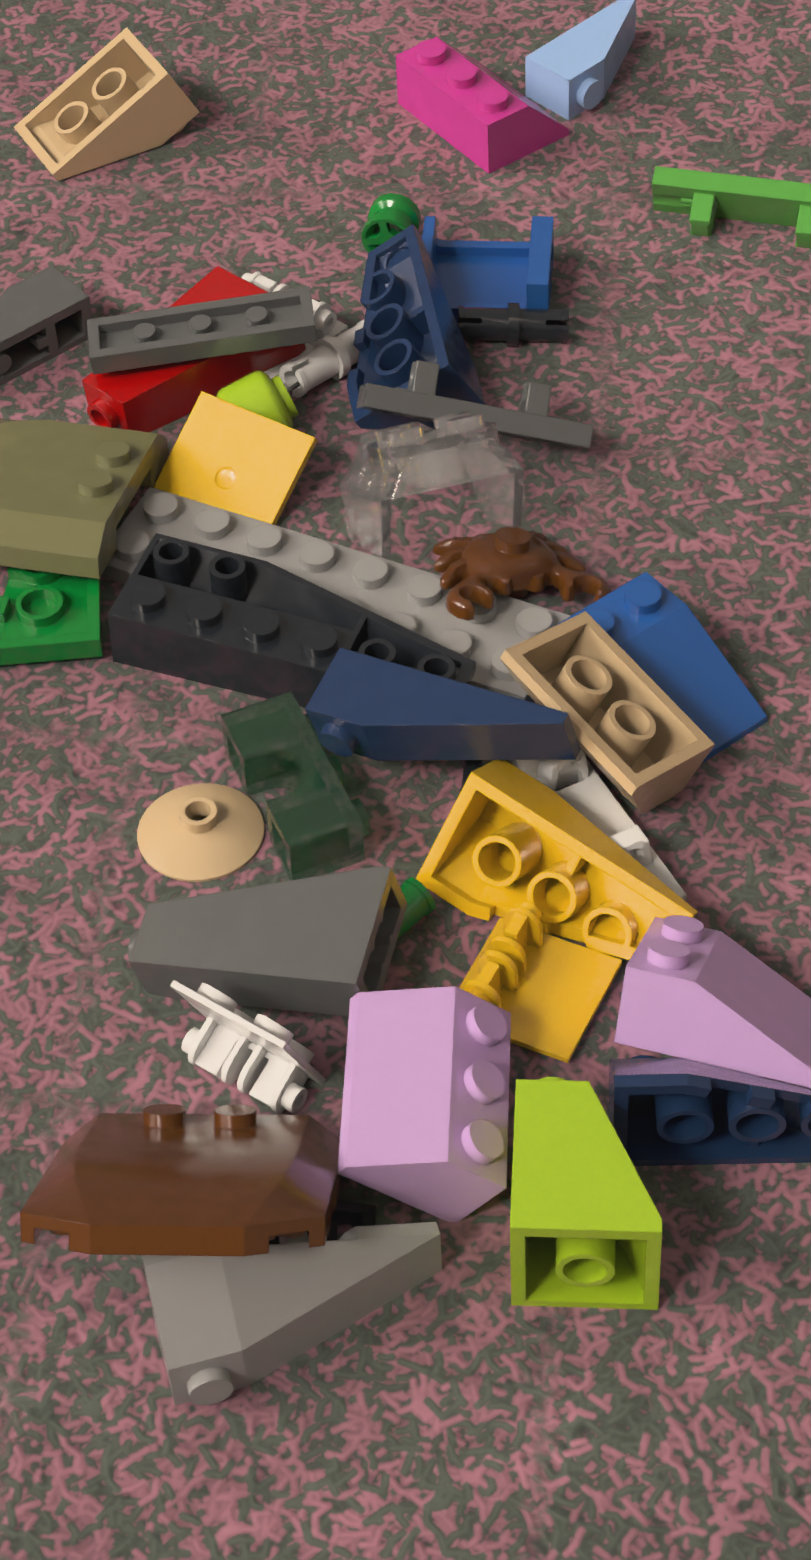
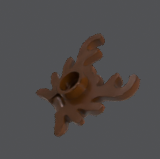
(510, 565)

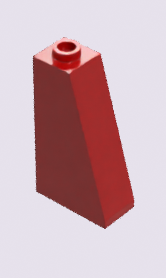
(163, 393)

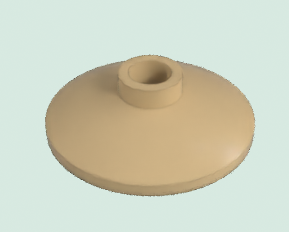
(201, 848)

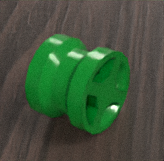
(383, 216)

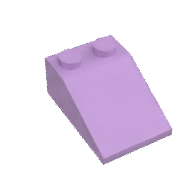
(713, 1003)

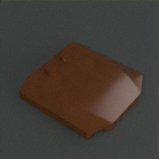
(188, 1183)

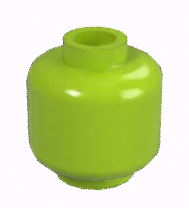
(262, 396)

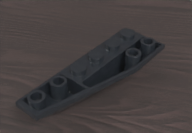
(252, 625)

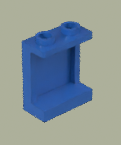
(494, 271)

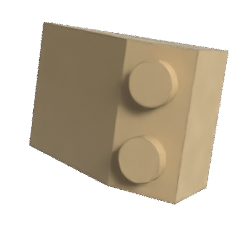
(107, 111)

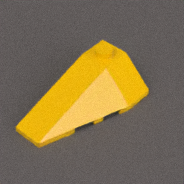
(527, 844)

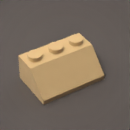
(614, 707)

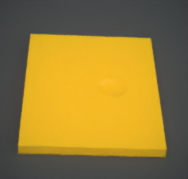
(236, 460)

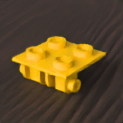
(541, 981)

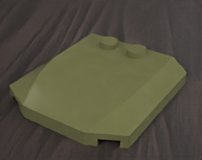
(68, 491)

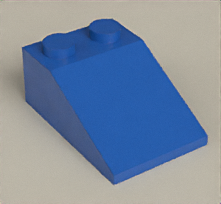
(679, 658)

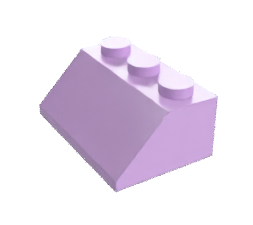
(427, 1098)

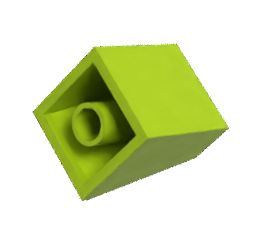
(578, 1206)

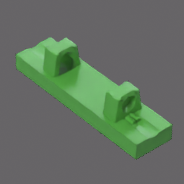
(733, 197)

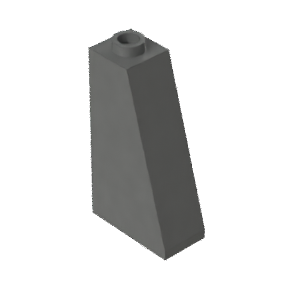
(276, 943)

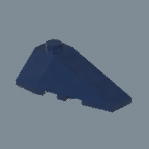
(407, 323)
(414, 715)
(705, 1114)

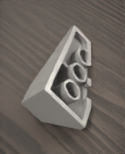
(246, 1316)

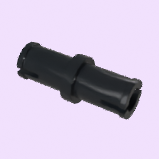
(513, 324)

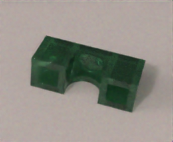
(316, 823)

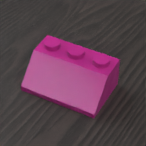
(471, 106)

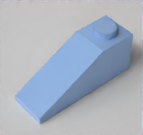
(581, 63)

